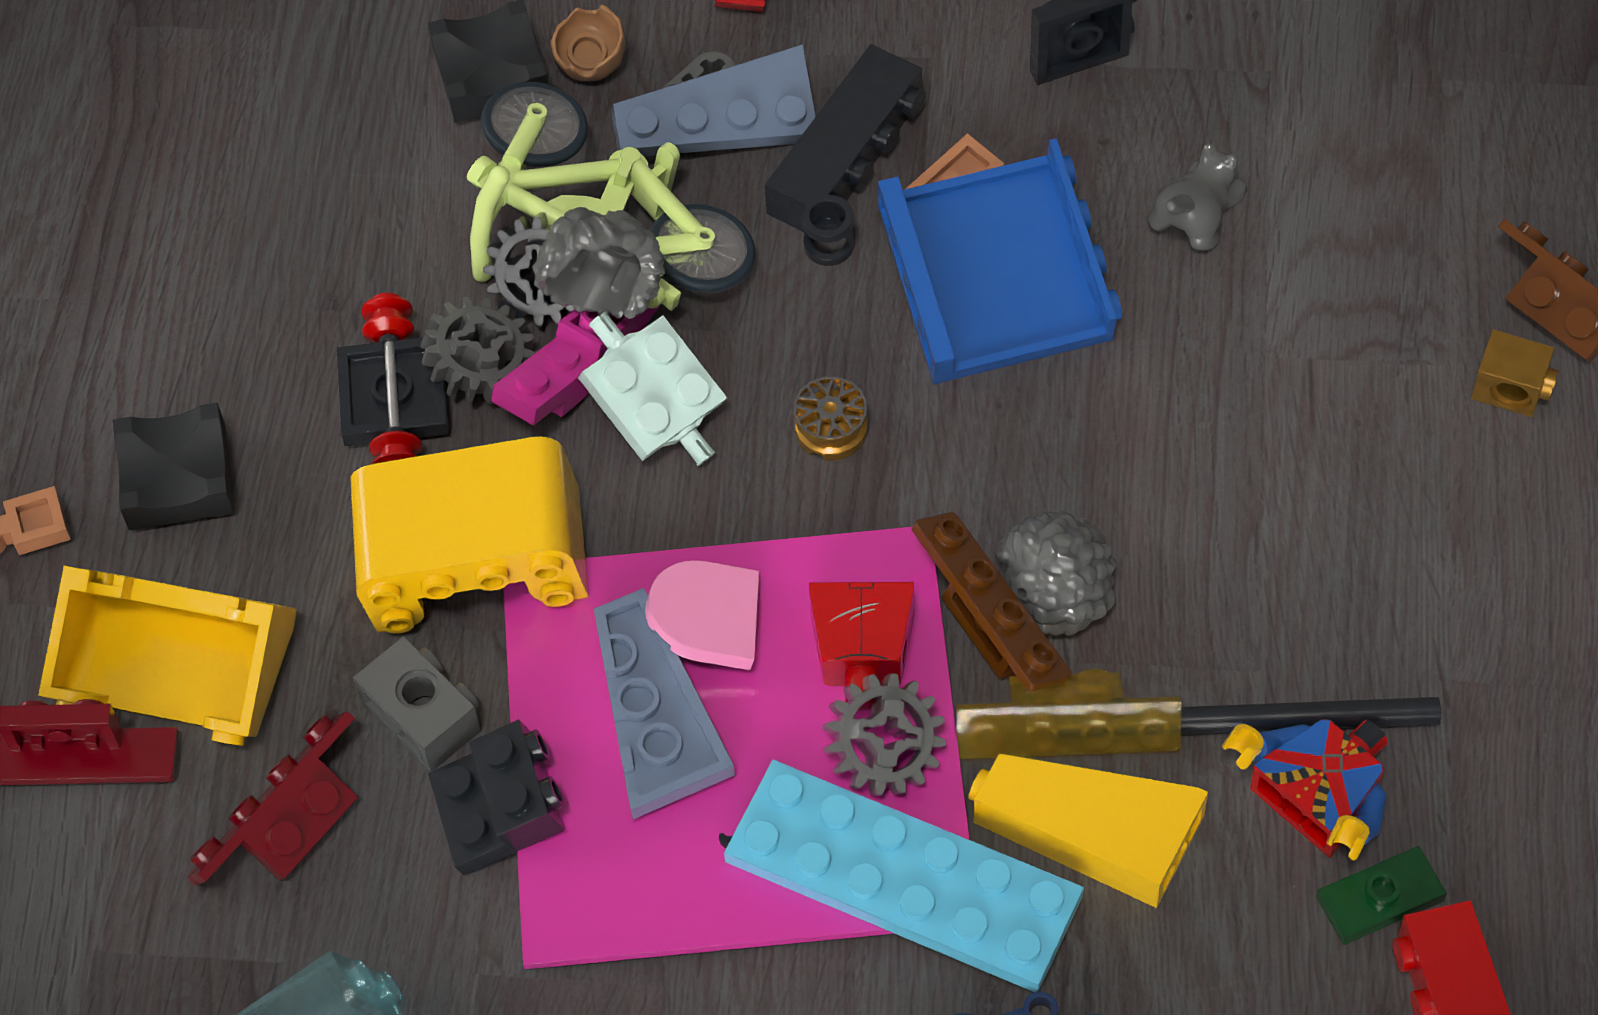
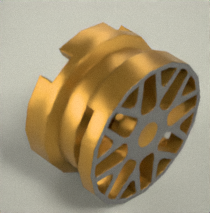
(831, 420)

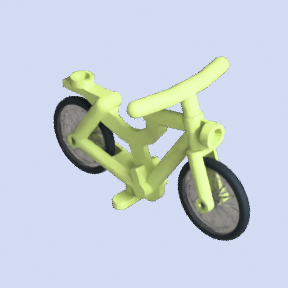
(545, 127)

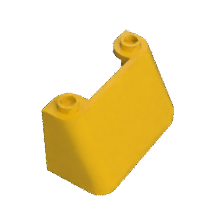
(166, 651)

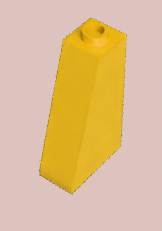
(1091, 820)

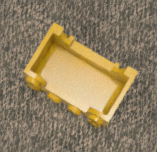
(466, 525)

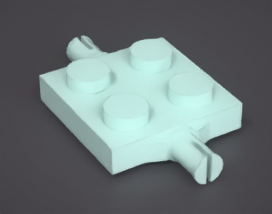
(652, 388)

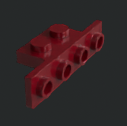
(81, 746)
(290, 813)

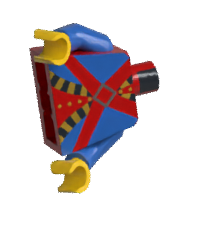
(1318, 779)

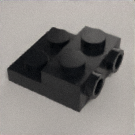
(1078, 36)
(497, 797)

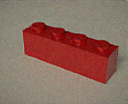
(1448, 963)

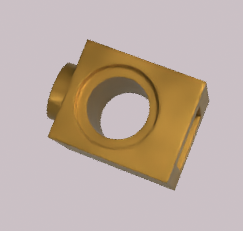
(1515, 373)

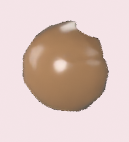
(589, 44)

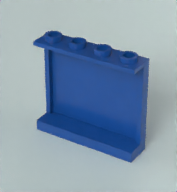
(999, 266)

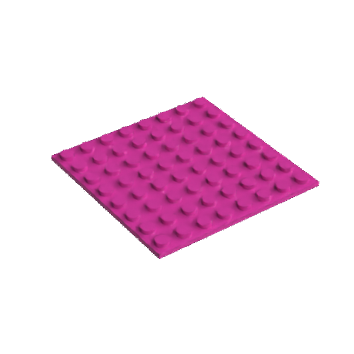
(662, 879)

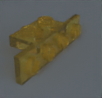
(1069, 719)

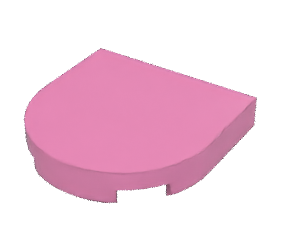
(706, 612)

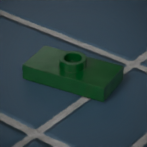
(1381, 895)

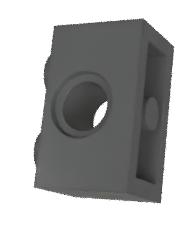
(427, 730)

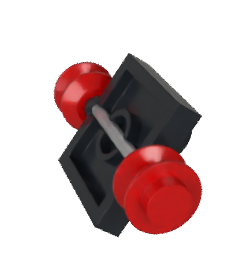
(386, 388)

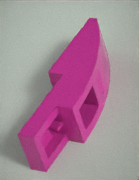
(550, 376)

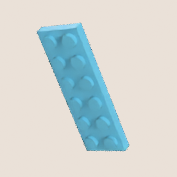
(904, 875)

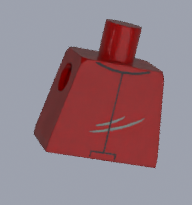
(861, 630)

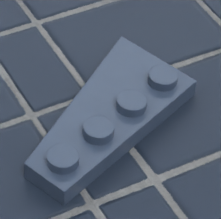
(728, 109)
(658, 717)

